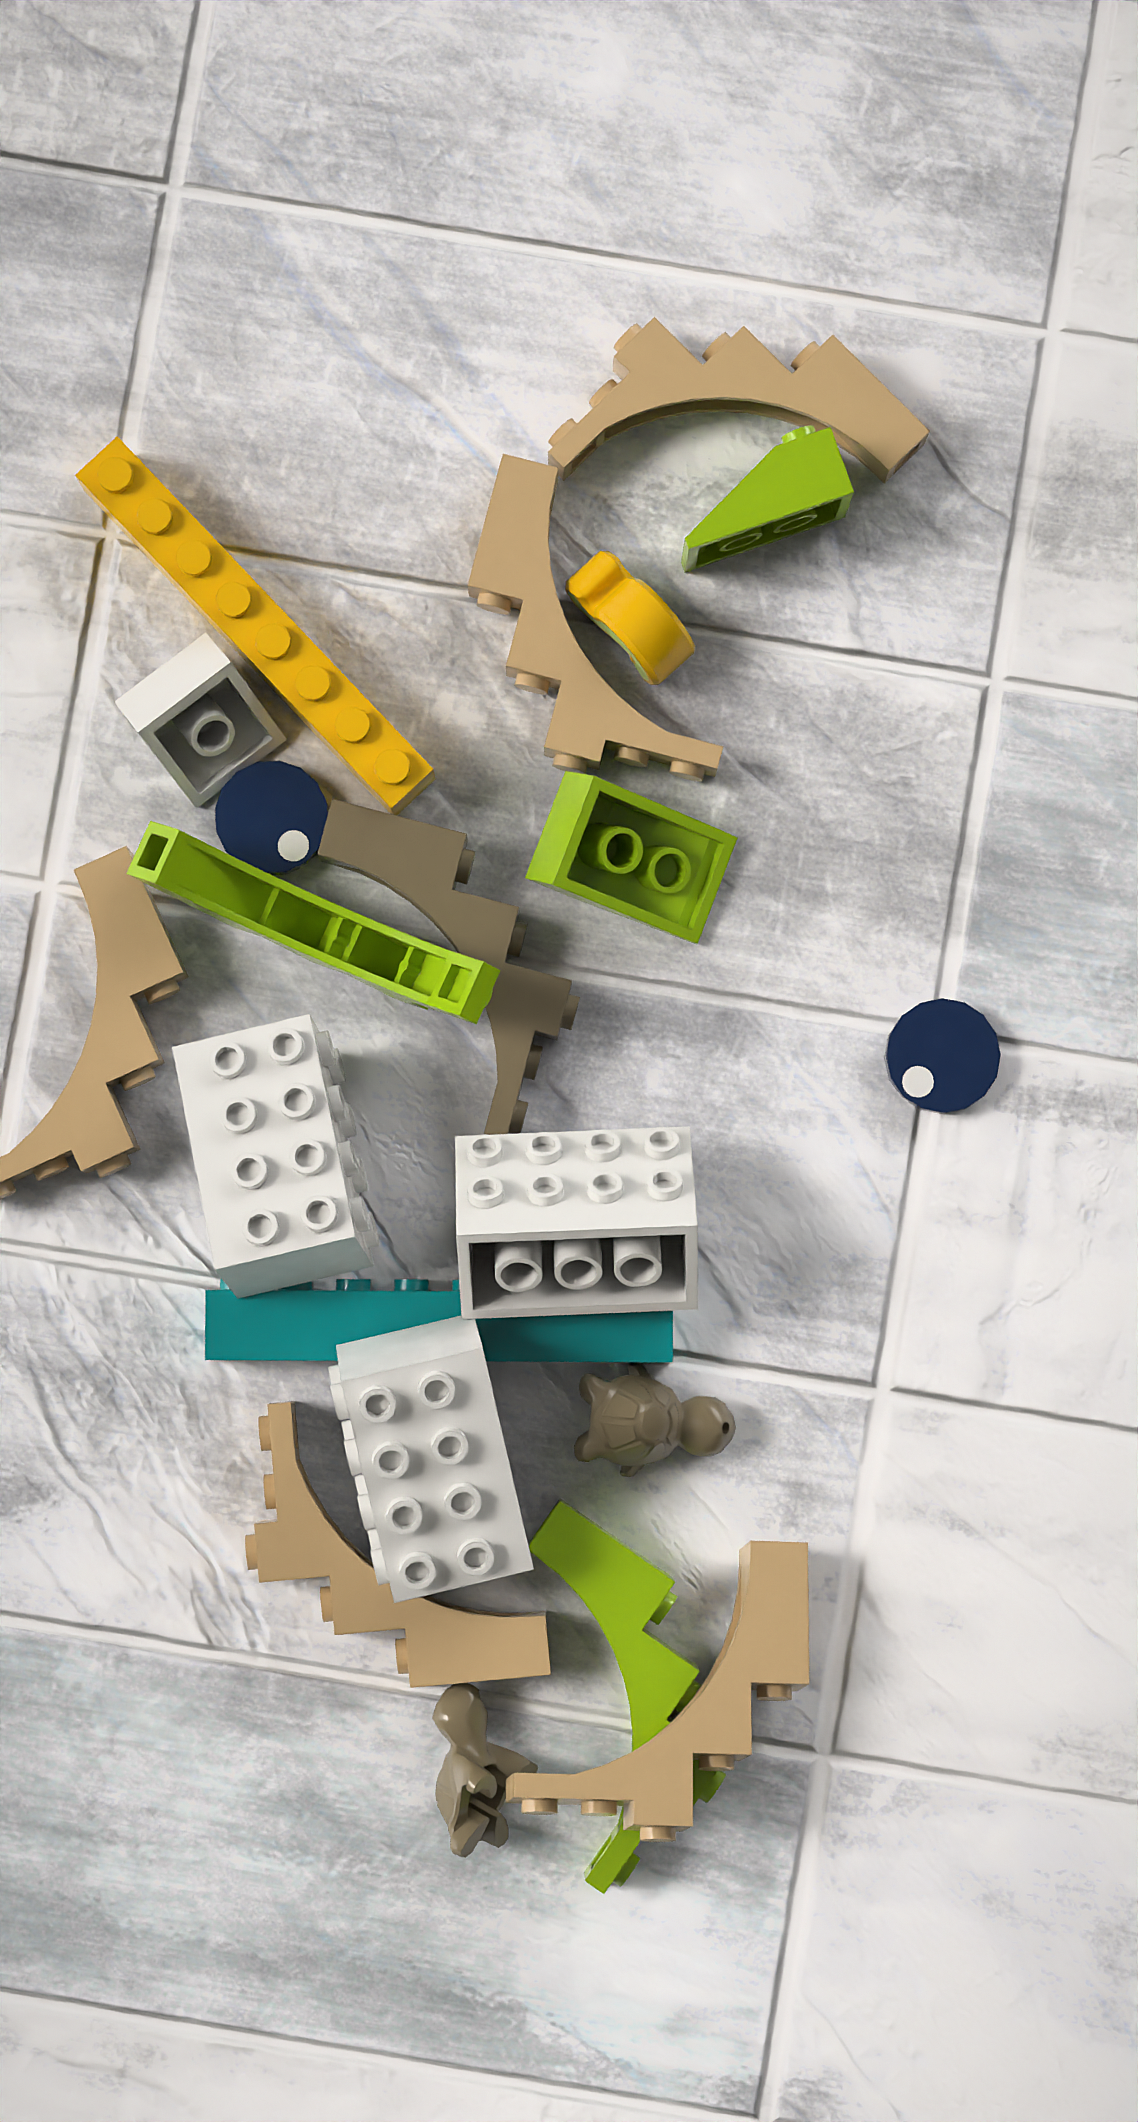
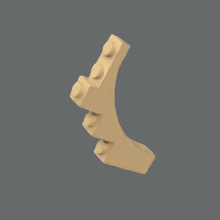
(744, 377)
(516, 573)
(132, 963)
(442, 1638)
(761, 1652)

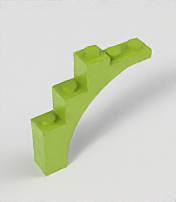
(312, 925)
(623, 1595)

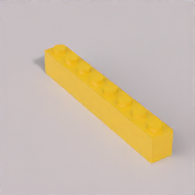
(255, 627)

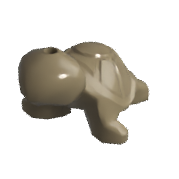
(644, 1421)
(473, 1772)

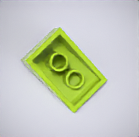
(783, 495)
(631, 856)

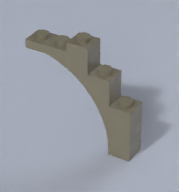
(424, 868)

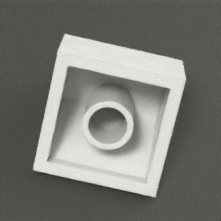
(200, 719)

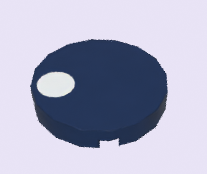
(271, 816)
(942, 1056)

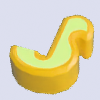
(631, 616)

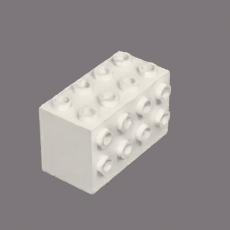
(275, 1156)
(576, 1222)
(430, 1459)

